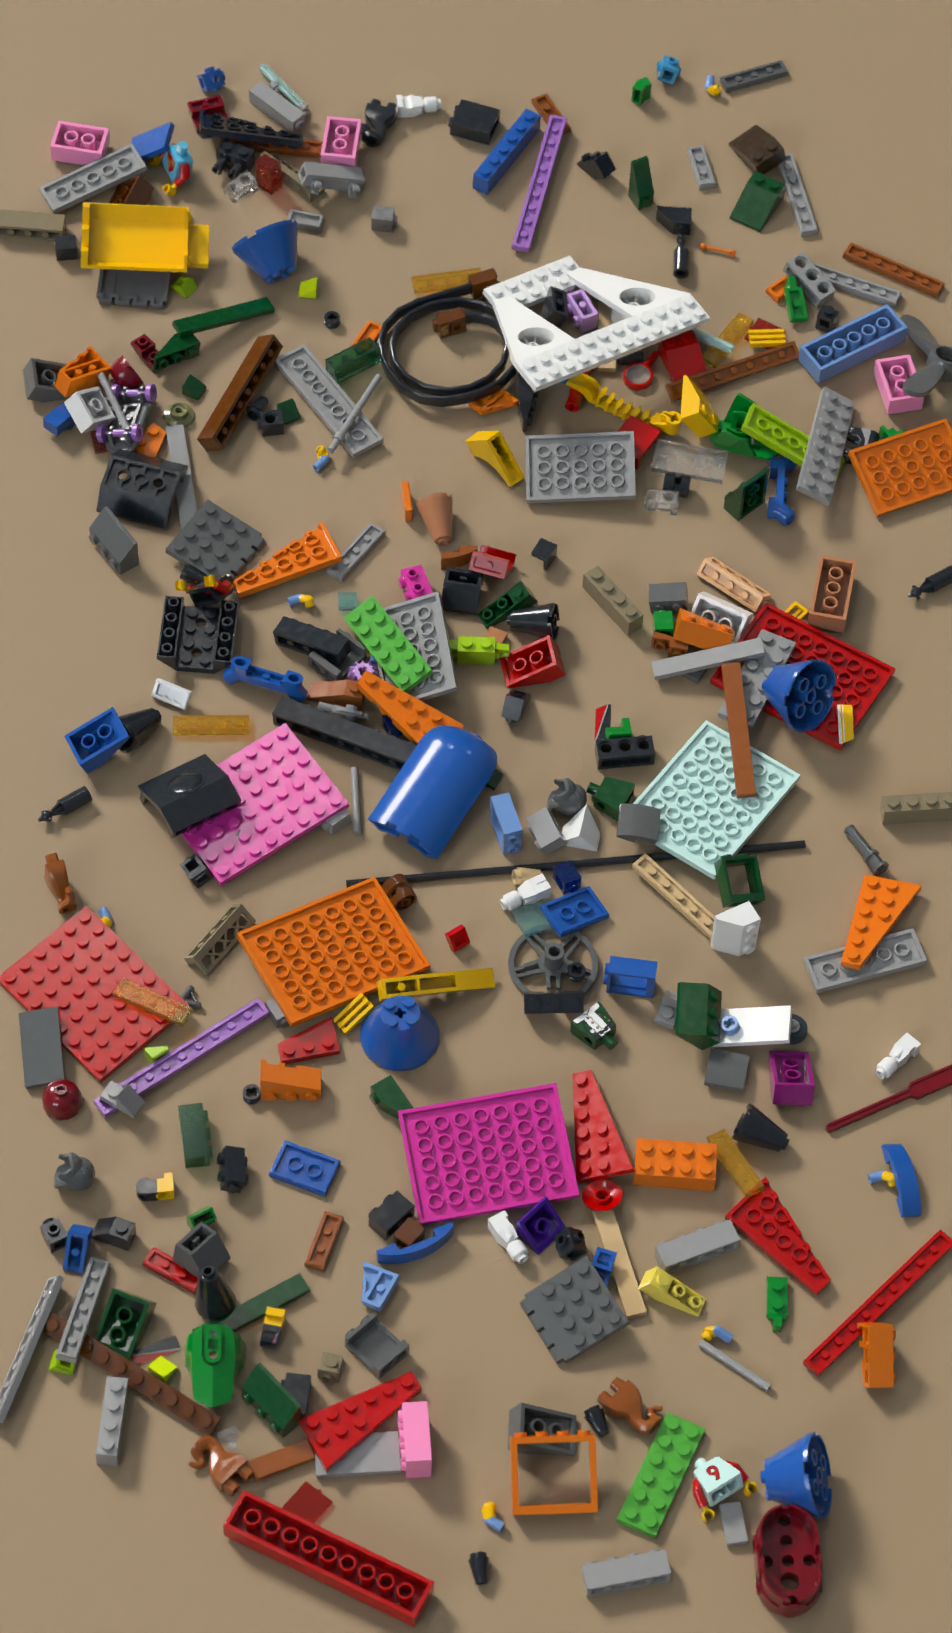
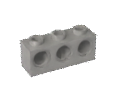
(810, 288)

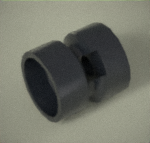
(677, 483)

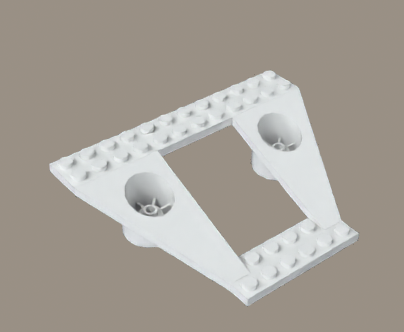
(547, 355)

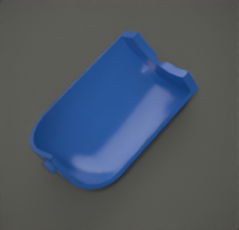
(435, 788)

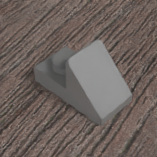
(667, 1012)
(123, 1099)

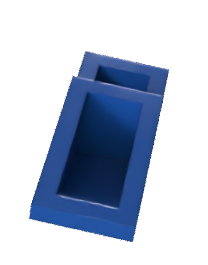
(58, 420)

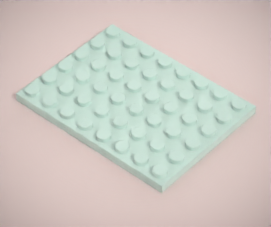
(700, 803)

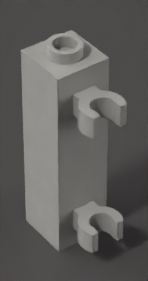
(278, 108)
(331, 177)

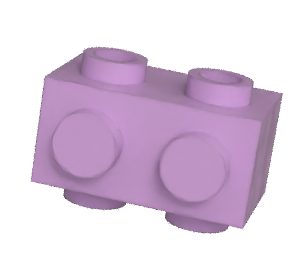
(582, 311)

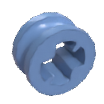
(734, 1029)

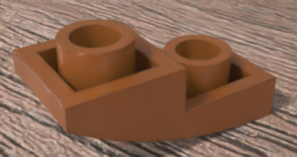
(457, 559)
(666, 642)

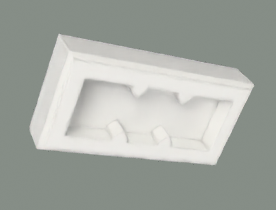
(171, 693)

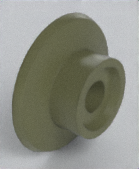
(179, 415)

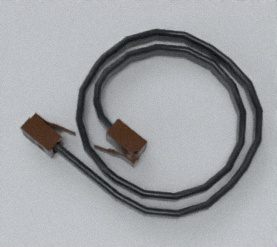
(447, 325)

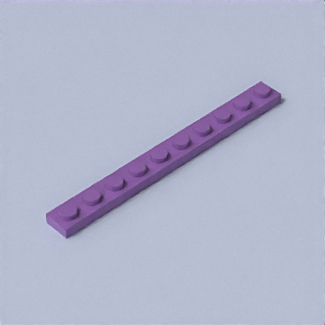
(539, 183)
(191, 1051)

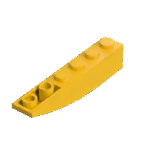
(436, 983)

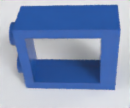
(630, 976)

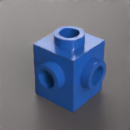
(211, 79)

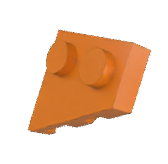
(495, 402)
(152, 440)

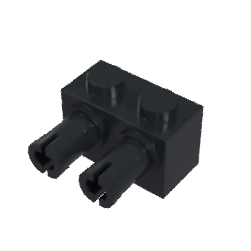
(234, 157)

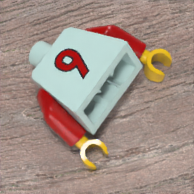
(716, 1481)

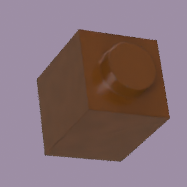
(409, 1233)

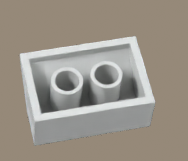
(722, 613)
(736, 930)

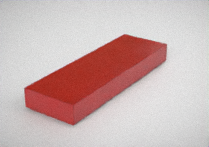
(165, 1266)

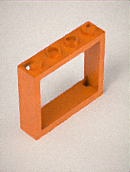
(556, 1508)

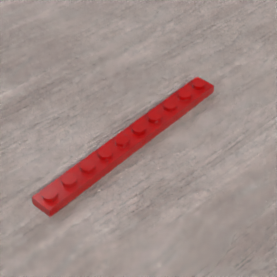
(879, 1303)

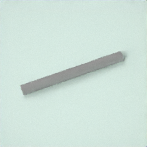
(119, 413)
(355, 801)
(735, 1365)

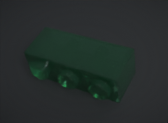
(353, 360)
(195, 1135)

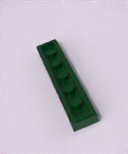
(223, 317)
(256, 1307)

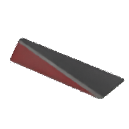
(602, 721)
(156, 1350)

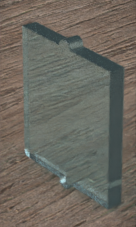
(531, 919)

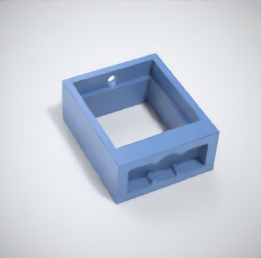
(506, 823)

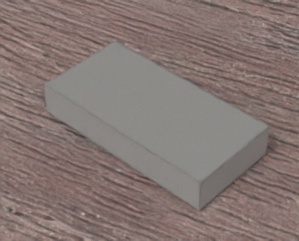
(306, 220)
(733, 1524)

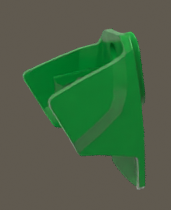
(733, 439)
(214, 1378)

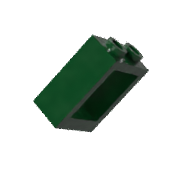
(753, 875)

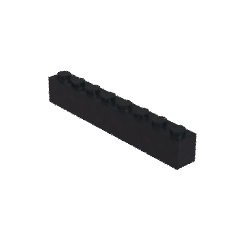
(342, 733)

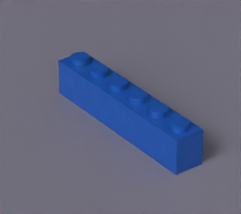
(506, 151)

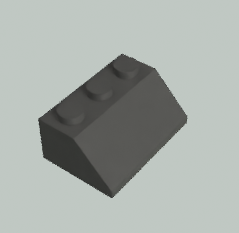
(114, 541)

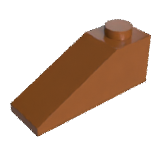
(337, 693)

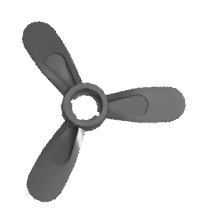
(938, 362)

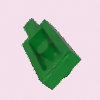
(795, 301)
(777, 1301)

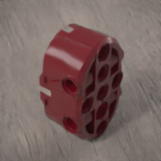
(804, 1546)

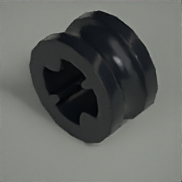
(331, 315)
(577, 967)
(252, 1099)

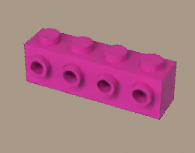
(414, 582)

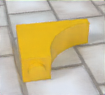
(495, 450)

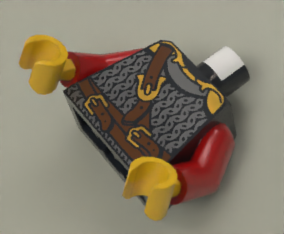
(209, 591)

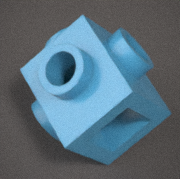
(668, 69)

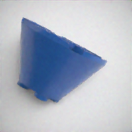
(270, 251)
(801, 692)
(399, 1034)
(800, 1476)

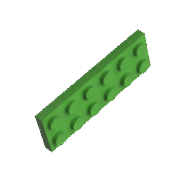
(388, 645)
(660, 1475)

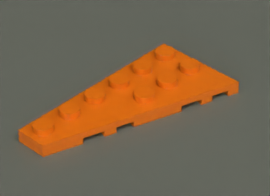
(294, 560)
(407, 712)
(876, 912)

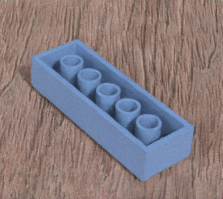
(852, 343)

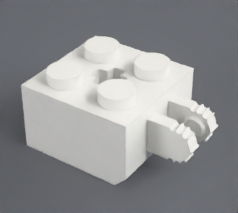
(89, 409)

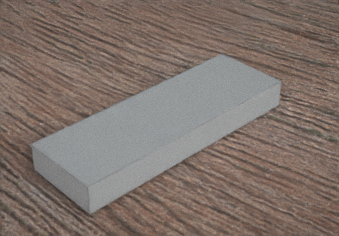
(701, 167)

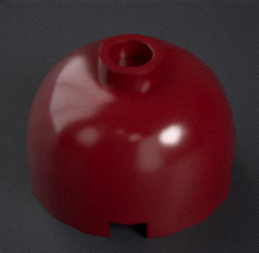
(124, 374)
(62, 1099)

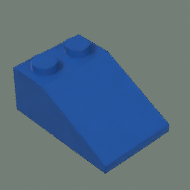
(97, 739)

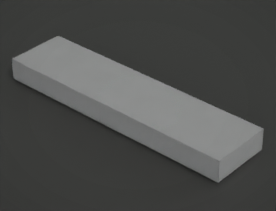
(356, 551)

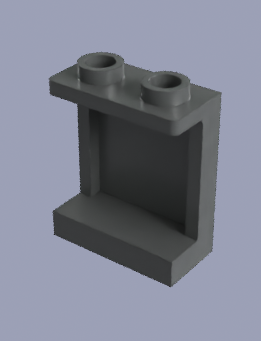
(334, 672)
(375, 1346)

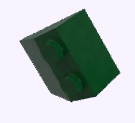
(758, 201)
(747, 496)
(124, 1322)

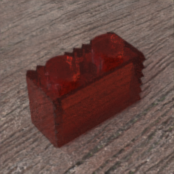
(268, 174)

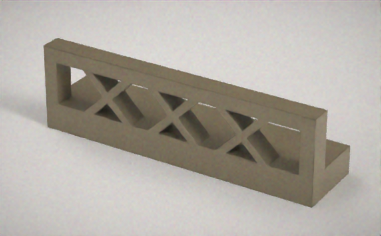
(291, 178)
(213, 936)

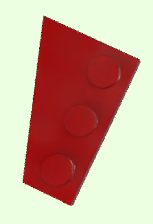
(310, 1044)

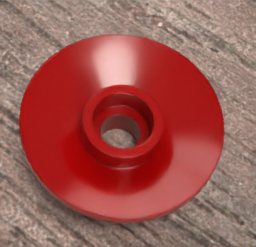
(602, 1195)

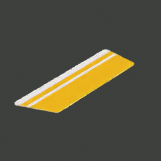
(845, 723)

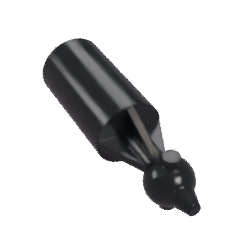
(681, 258)
(933, 583)
(67, 804)

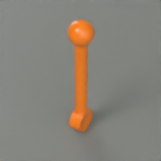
(731, 253)

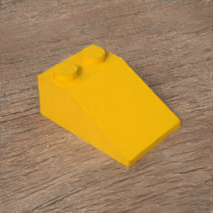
(697, 411)

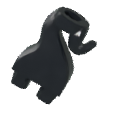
(378, 119)

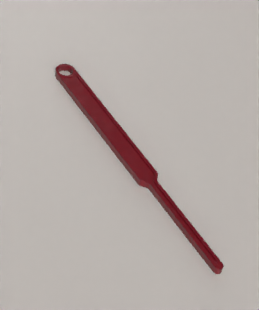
(917, 1089)

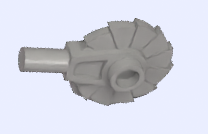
(349, 712)

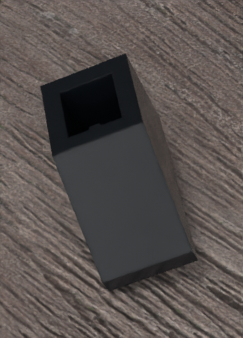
(597, 164)

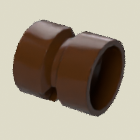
(399, 892)

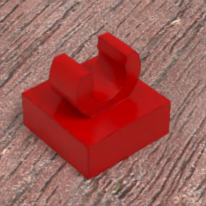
(457, 938)

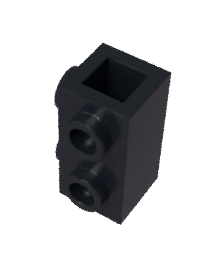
(232, 1169)

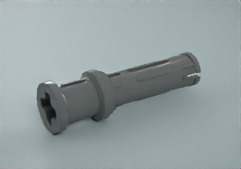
(870, 855)

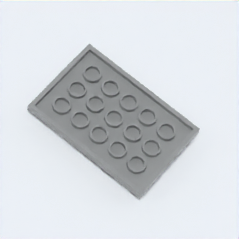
(580, 467)
(426, 629)

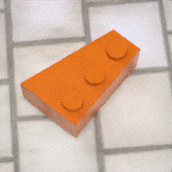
(82, 373)
(701, 631)
(289, 1083)
(878, 1354)

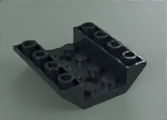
(136, 495)
(182, 637)

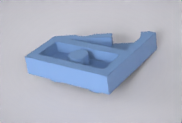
(377, 1286)

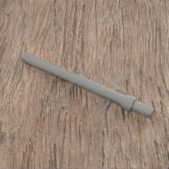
(339, 436)

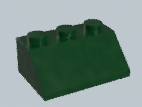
(698, 1014)
(271, 1401)

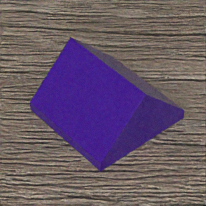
(539, 1226)

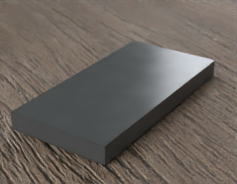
(41, 1047)

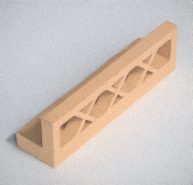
(733, 583)

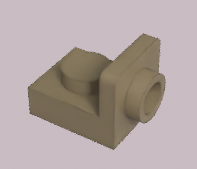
(330, 1367)

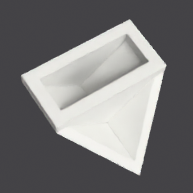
(582, 831)

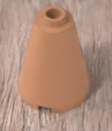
(438, 516)

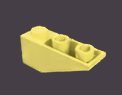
(670, 1291)

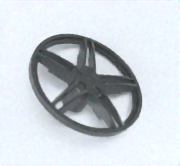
(551, 961)

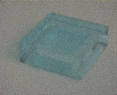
(347, 601)

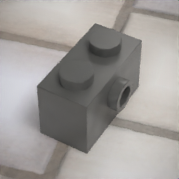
(668, 596)

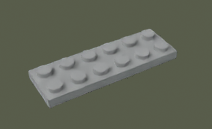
(93, 178)
(756, 670)
(894, 954)

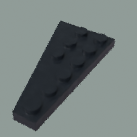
(245, 131)

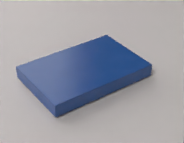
(153, 141)
(574, 911)
(304, 1168)

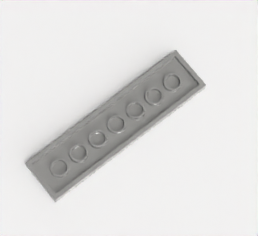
(327, 399)
(825, 446)

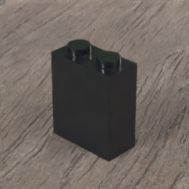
(474, 122)

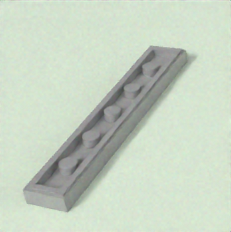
(797, 196)
(860, 286)
(707, 658)
(82, 1310)

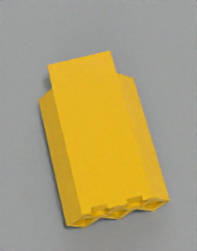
(142, 238)

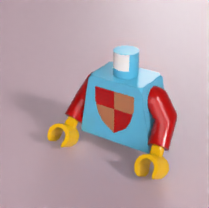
(177, 164)

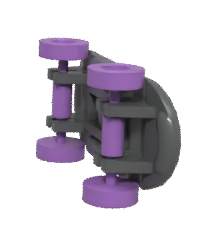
(136, 408)

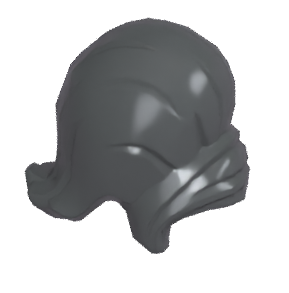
(567, 798)
(75, 1173)

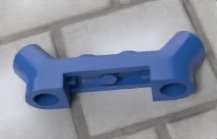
(776, 507)
(243, 670)

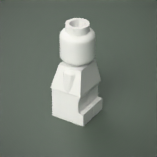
(414, 105)
(528, 893)
(900, 1053)
(507, 1237)

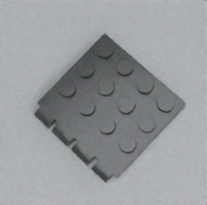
(134, 287)
(215, 542)
(573, 1311)

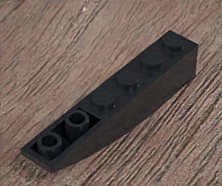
(525, 402)

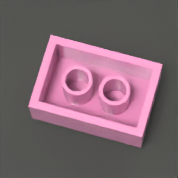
(341, 141)
(79, 143)
(890, 377)
(415, 1439)

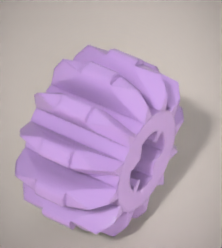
(356, 671)

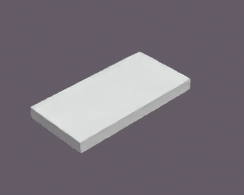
(758, 1026)

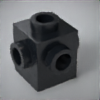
(570, 1243)

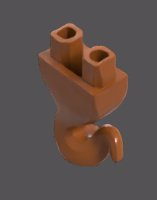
(57, 882)
(627, 1405)
(223, 1466)

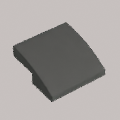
(638, 822)
(726, 1070)

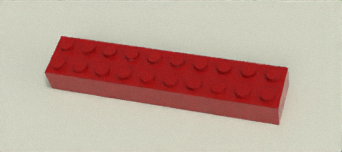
(329, 1558)

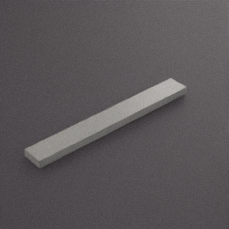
(185, 491)
(28, 1344)

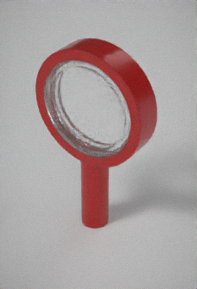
(639, 375)

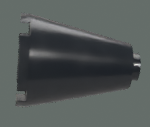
(536, 620)
(139, 726)
(759, 1130)
(213, 1294)

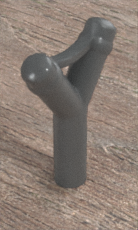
(185, 995)

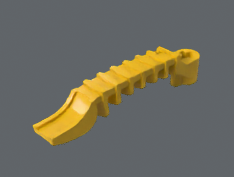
(666, 421)

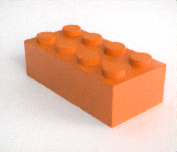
(675, 1164)

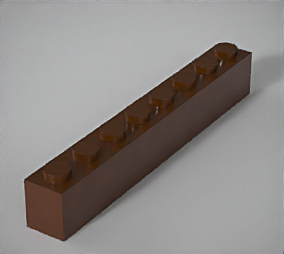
(240, 393)

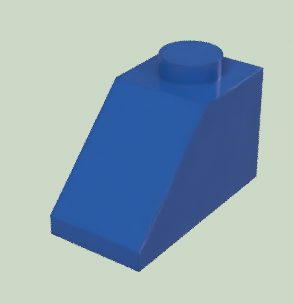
(77, 1248)

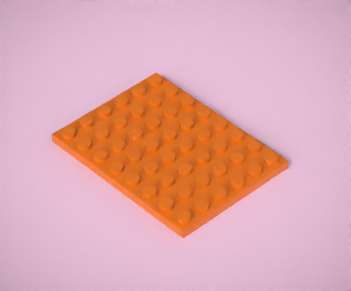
(332, 951)

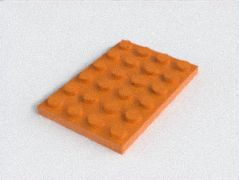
(906, 467)

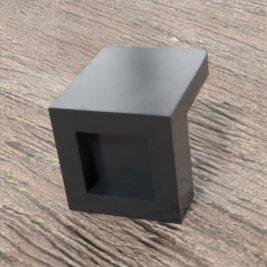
(66, 248)
(545, 551)

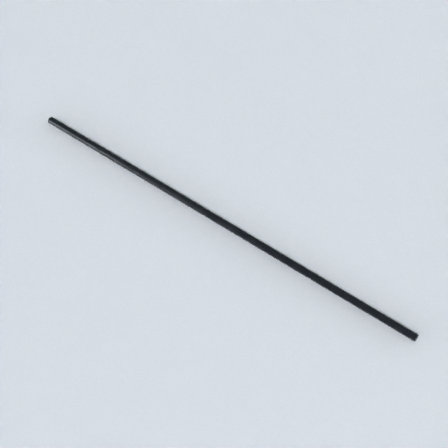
(577, 863)

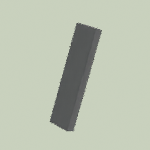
(753, 76)

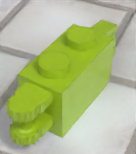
(477, 650)

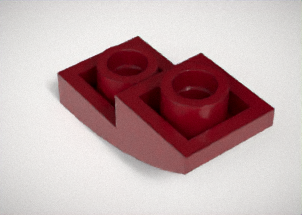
(145, 350)

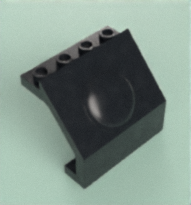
(190, 794)

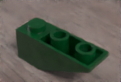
(176, 350)
(514, 599)

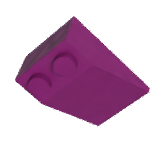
(791, 1078)

